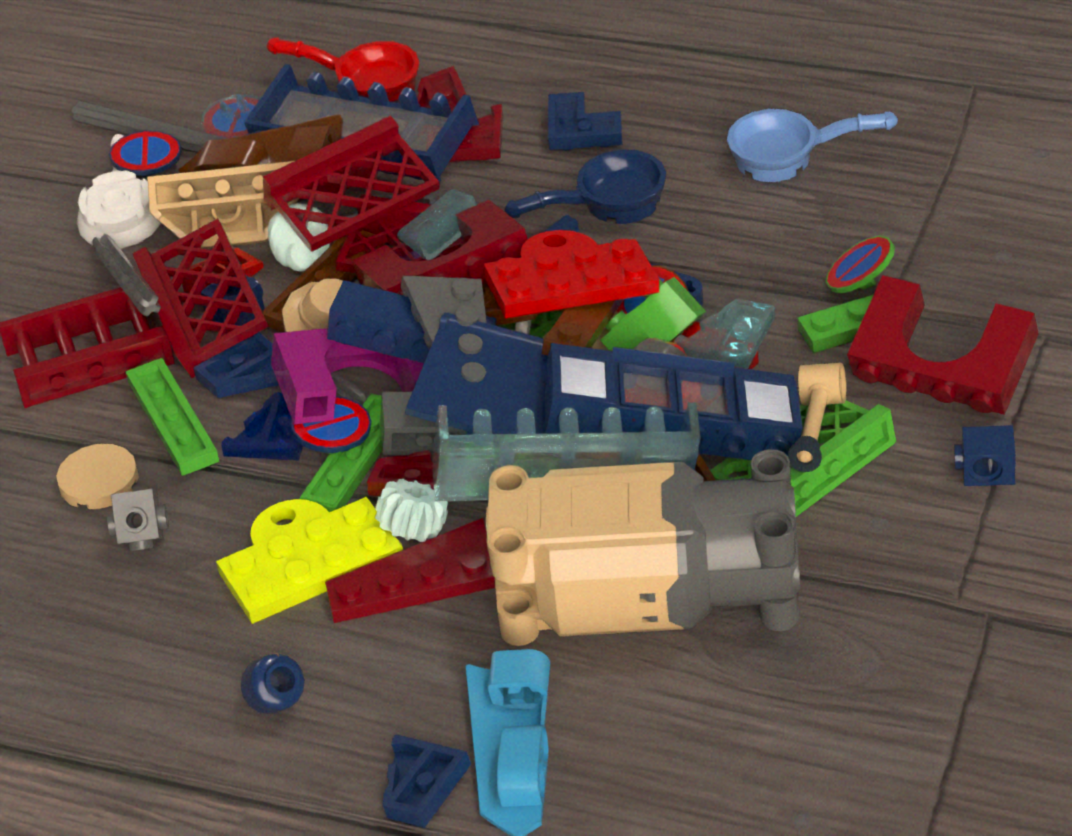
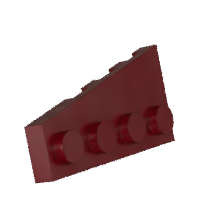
(421, 574)

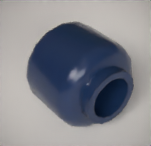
(272, 683)

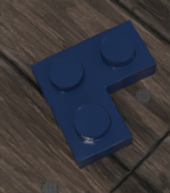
(573, 128)

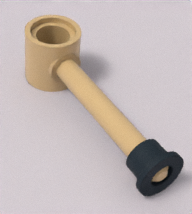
(818, 387)

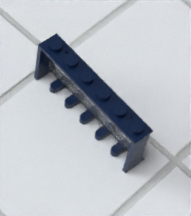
(429, 132)

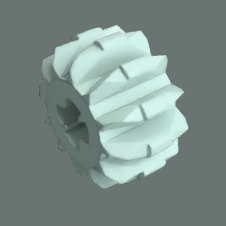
(410, 510)

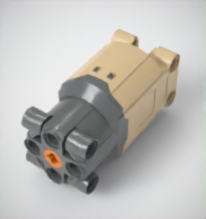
(640, 547)

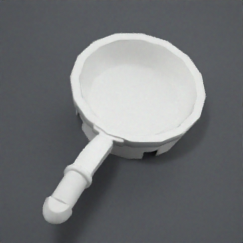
(116, 207)

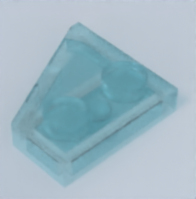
(731, 334)

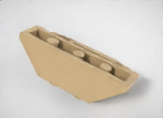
(229, 194)

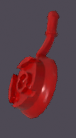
(379, 61)

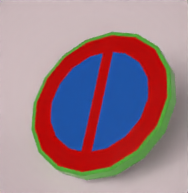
(860, 265)

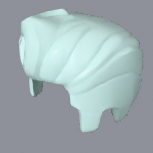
(287, 245)

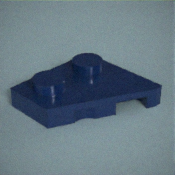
(421, 779)

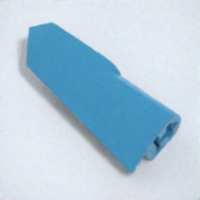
(510, 738)

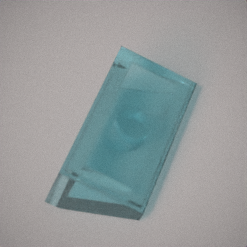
(437, 225)

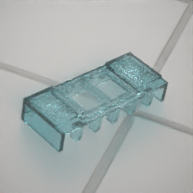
(466, 461)

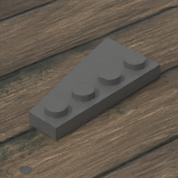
(456, 296)

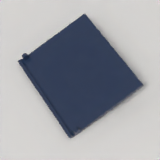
(511, 381)

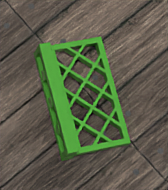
(843, 453)

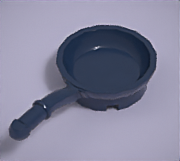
(611, 184)

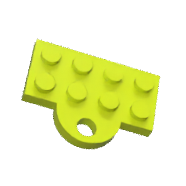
(297, 558)

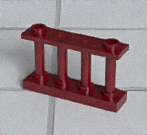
(88, 367)

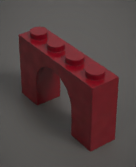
(486, 235)
(978, 379)

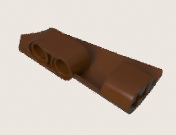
(267, 146)

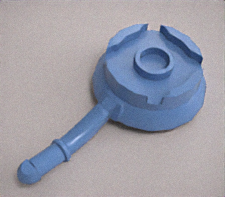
(780, 141)

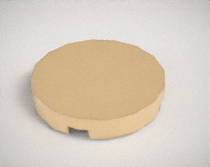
(95, 474)

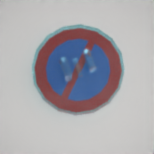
(228, 115)

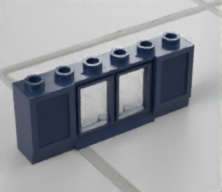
(744, 405)

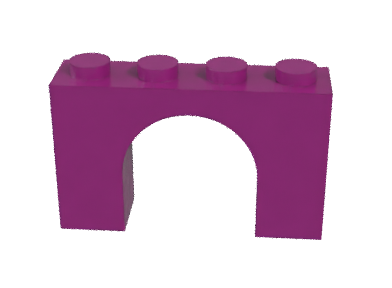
(305, 366)

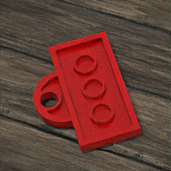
(569, 271)

